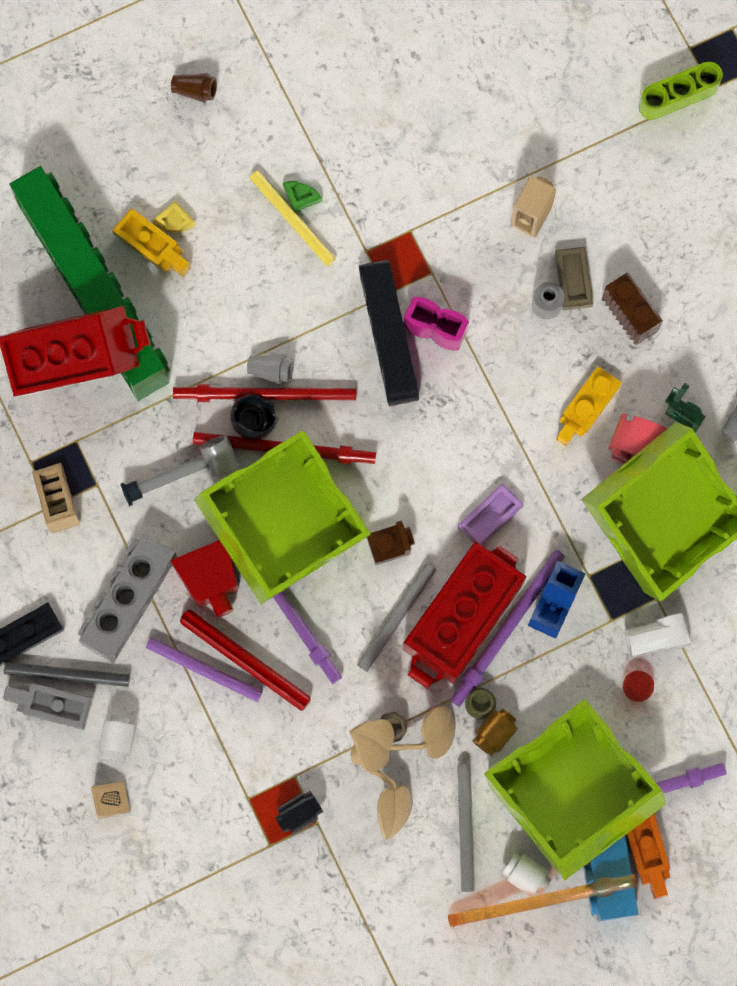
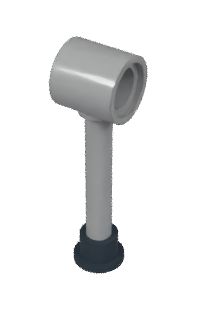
(216, 457)

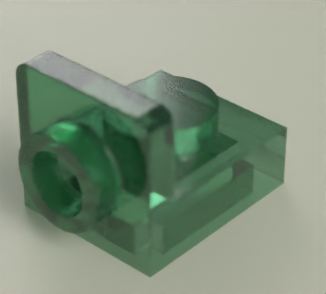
(684, 413)

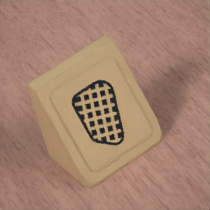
(110, 800)

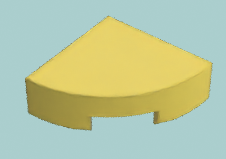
(174, 219)

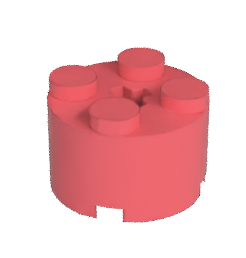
(632, 437)

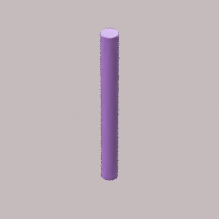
(204, 669)

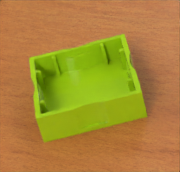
(666, 511)
(281, 517)
(575, 789)

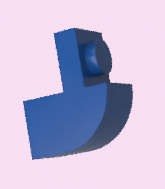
(556, 599)

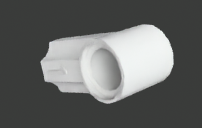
(666, 634)

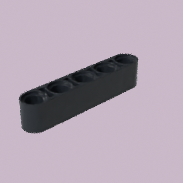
(388, 332)

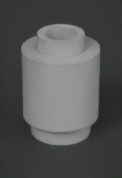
(544, 308)

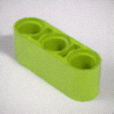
(687, 79)

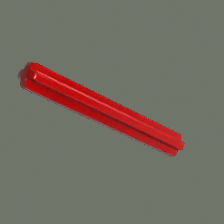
(245, 660)

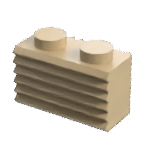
(533, 205)

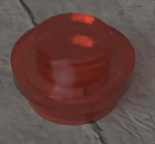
(638, 686)

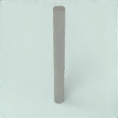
(396, 617)
(465, 828)

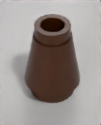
(195, 86)

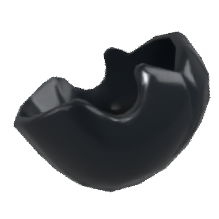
(253, 417)

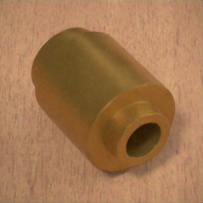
(495, 731)

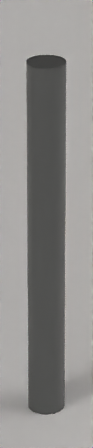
(67, 674)

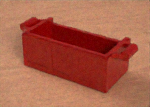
(72, 350)
(463, 613)

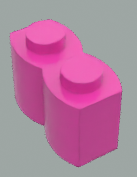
(443, 326)

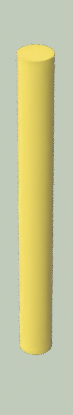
(292, 218)

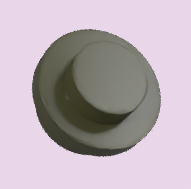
(480, 703)

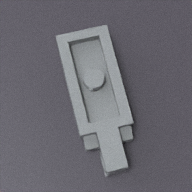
(50, 704)

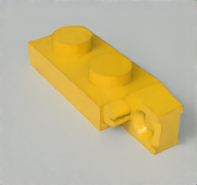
(151, 242)
(588, 405)

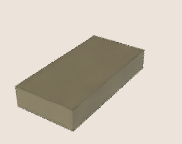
(574, 278)

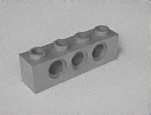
(110, 643)

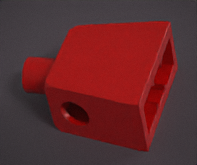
(208, 576)

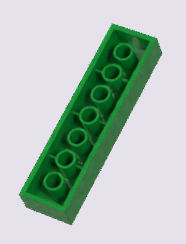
(83, 268)

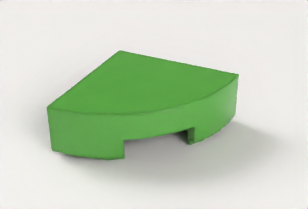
(301, 195)

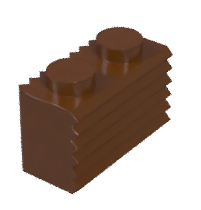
(631, 308)

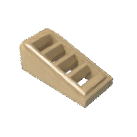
(60, 516)

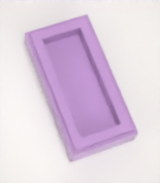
(491, 515)

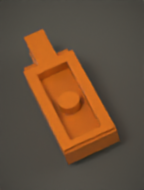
(650, 856)

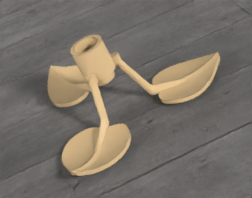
(372, 750)

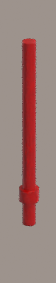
(204, 393)
(344, 454)

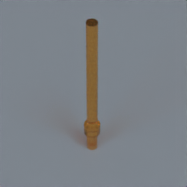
(603, 887)

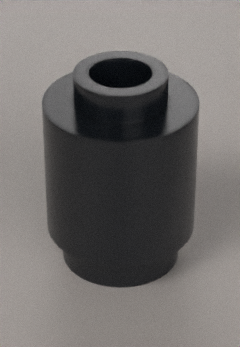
(298, 812)

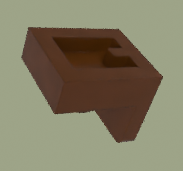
(390, 543)

